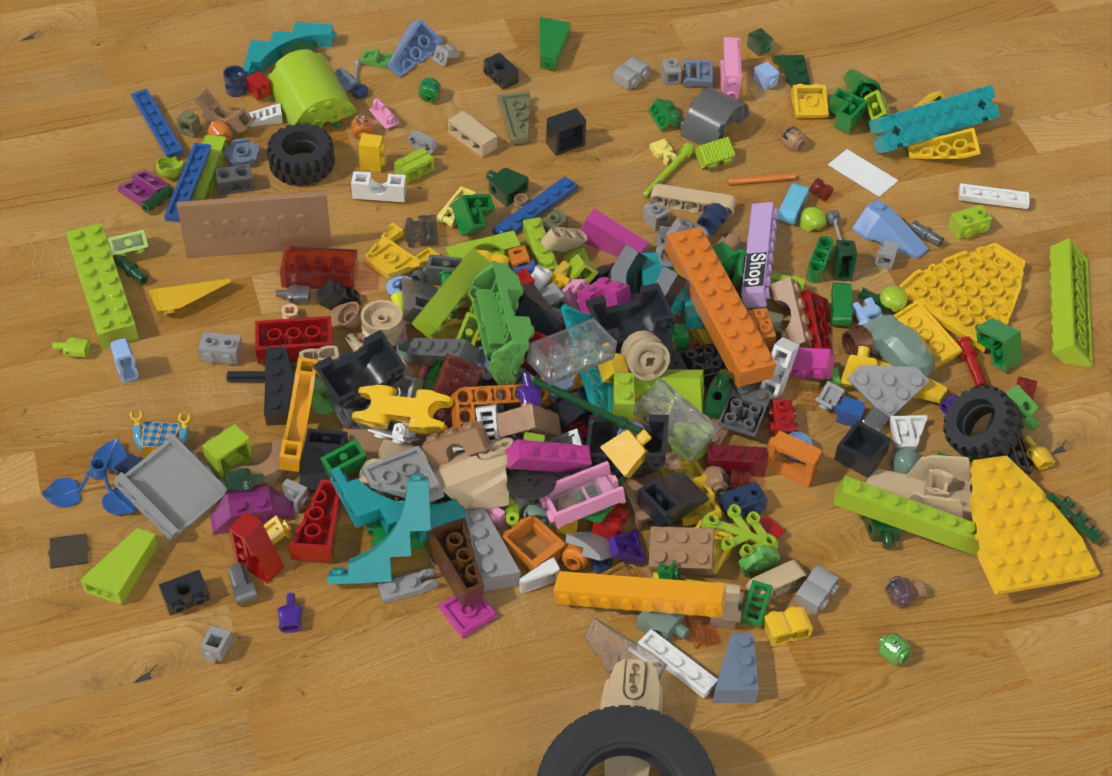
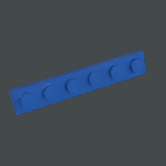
(157, 123)
(189, 179)
(537, 206)

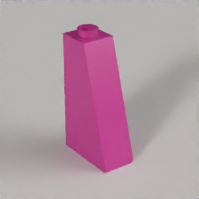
(609, 235)

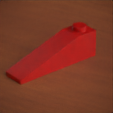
(819, 314)

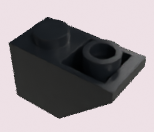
(335, 294)

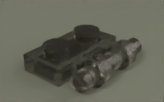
(427, 231)

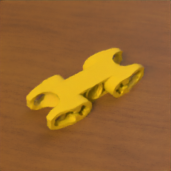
(415, 411)

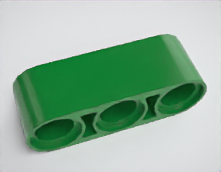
(819, 259)
(841, 304)

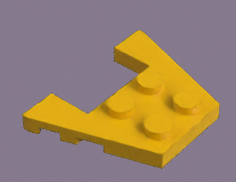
(392, 259)

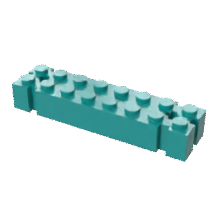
(934, 119)

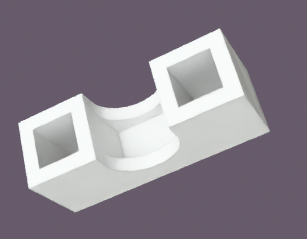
(366, 188)
(784, 356)

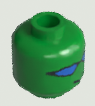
(429, 89)

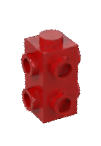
(782, 416)

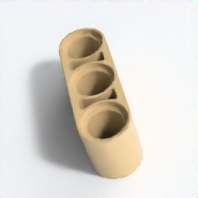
(563, 239)
(782, 578)

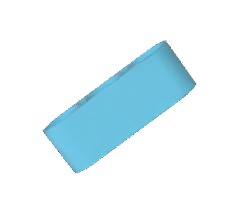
(793, 203)

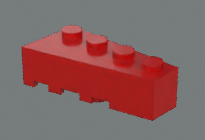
(318, 531)

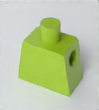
(581, 269)

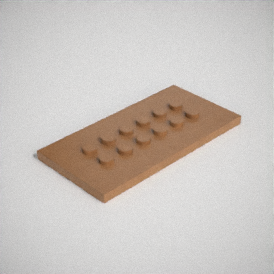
(254, 224)

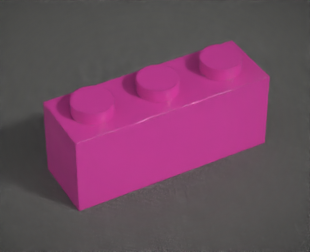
(813, 363)

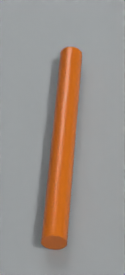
(758, 179)

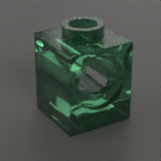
(759, 42)

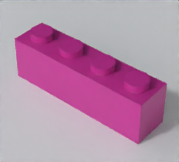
(548, 456)

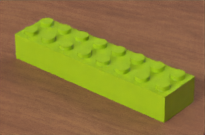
(101, 285)

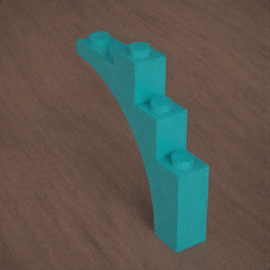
(683, 303)

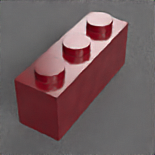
(738, 457)

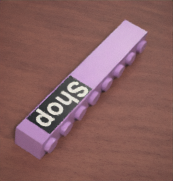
(759, 255)

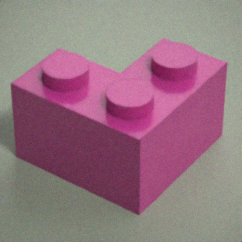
(613, 291)

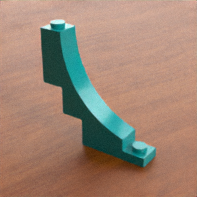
(264, 53)
(368, 506)
(376, 563)

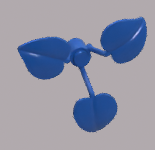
(65, 491)

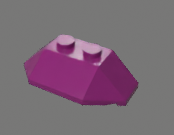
(260, 501)

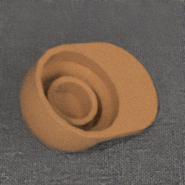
(346, 316)

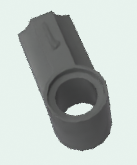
(243, 588)

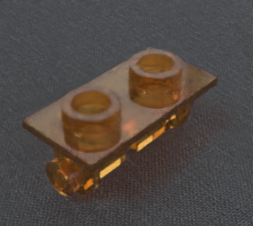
(698, 632)

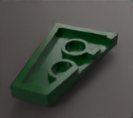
(793, 68)
(1081, 519)

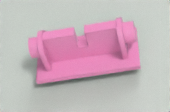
(383, 114)

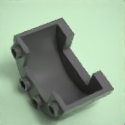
(711, 115)

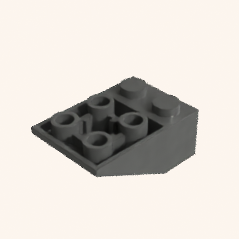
(415, 297)
(745, 409)

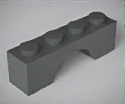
(428, 350)

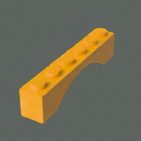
(298, 415)

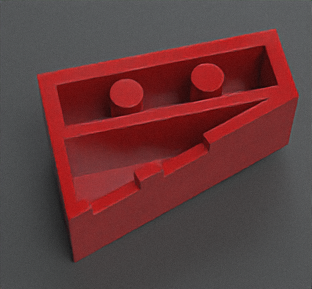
(254, 547)

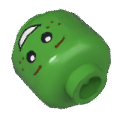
(894, 649)

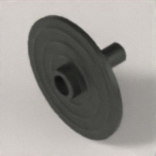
(531, 484)

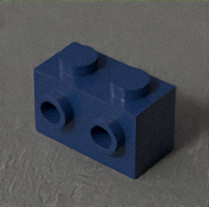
(747, 497)

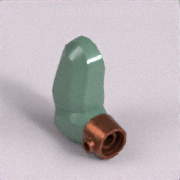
(892, 341)

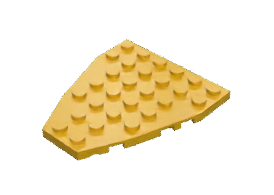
(969, 289)
(1021, 532)

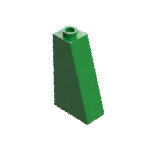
(552, 41)

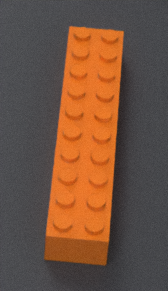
(720, 307)

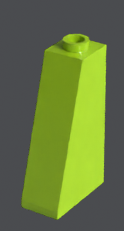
(686, 382)
(122, 567)

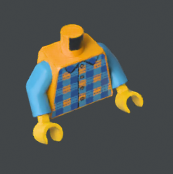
(153, 434)

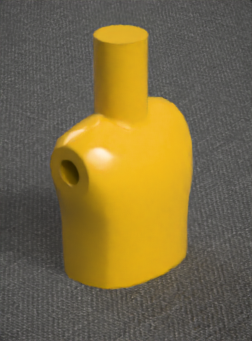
(1038, 454)

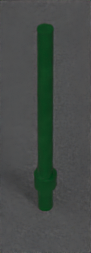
(622, 422)

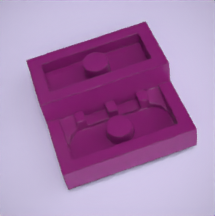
(141, 186)

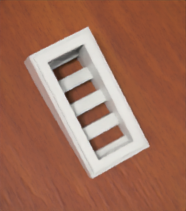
(269, 116)
(488, 408)
(540, 576)

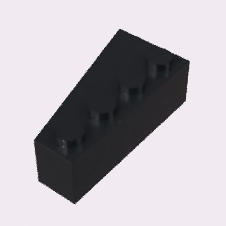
(278, 386)

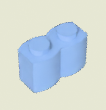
(124, 360)

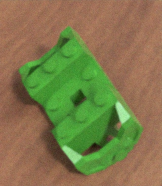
(501, 332)

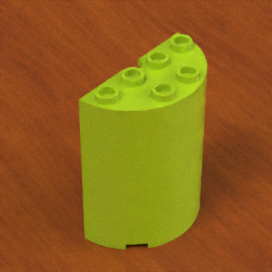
(309, 89)

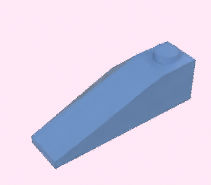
(414, 47)
(882, 223)

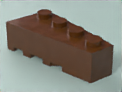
(456, 560)

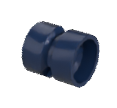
(235, 81)
(713, 218)

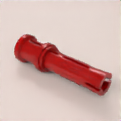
(969, 356)

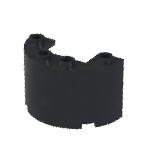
(647, 313)
(368, 366)
(602, 431)

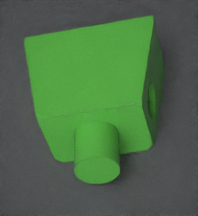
(1026, 406)

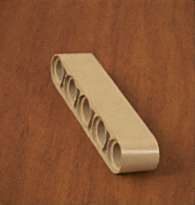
(690, 199)

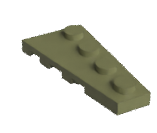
(516, 115)

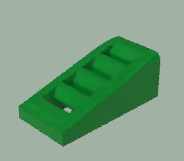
(763, 606)

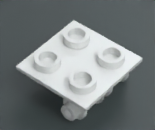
(399, 433)

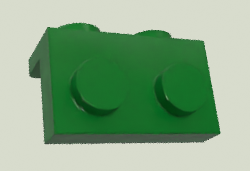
(665, 114)

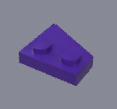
(628, 548)

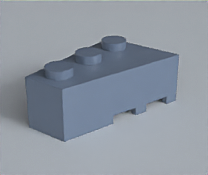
(739, 672)

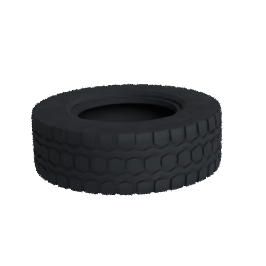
(626, 733)

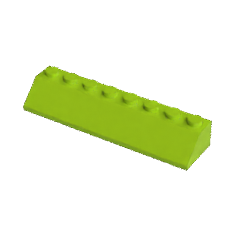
(1070, 304)

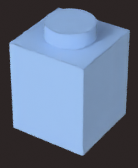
(766, 76)

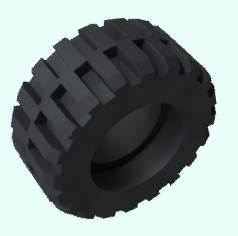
(301, 139)
(969, 409)

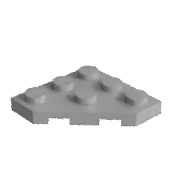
(888, 386)
(392, 473)

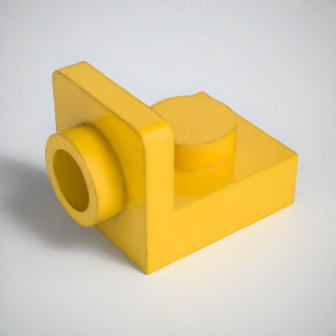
(559, 276)
(278, 529)

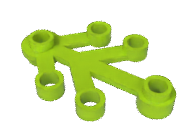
(742, 532)

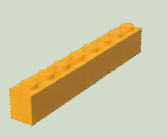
(640, 594)

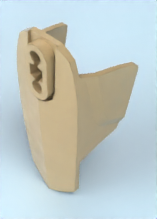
(477, 478)
(933, 481)
(617, 692)

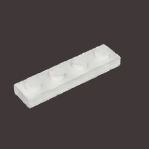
(993, 196)
(679, 664)

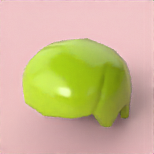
(169, 167)
(812, 219)
(894, 298)

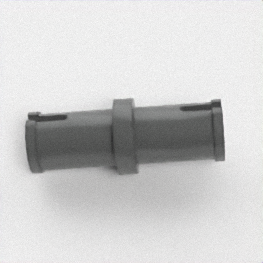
(927, 233)

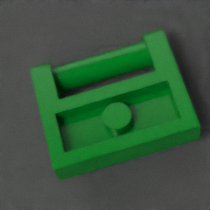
(740, 265)

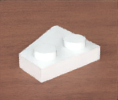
(907, 430)

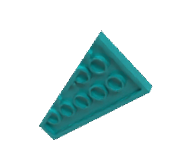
(597, 392)

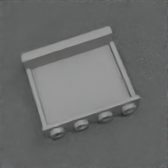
(172, 487)

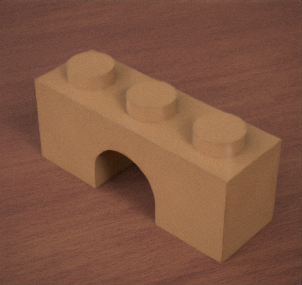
(469, 436)

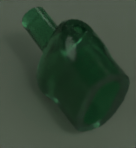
(242, 479)

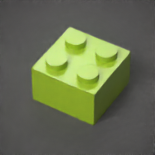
(227, 450)

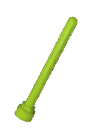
(686, 151)

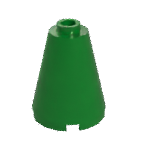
(860, 84)

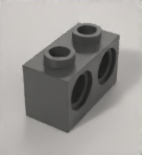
(234, 179)

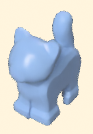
(866, 313)

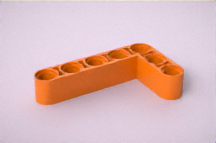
(490, 397)

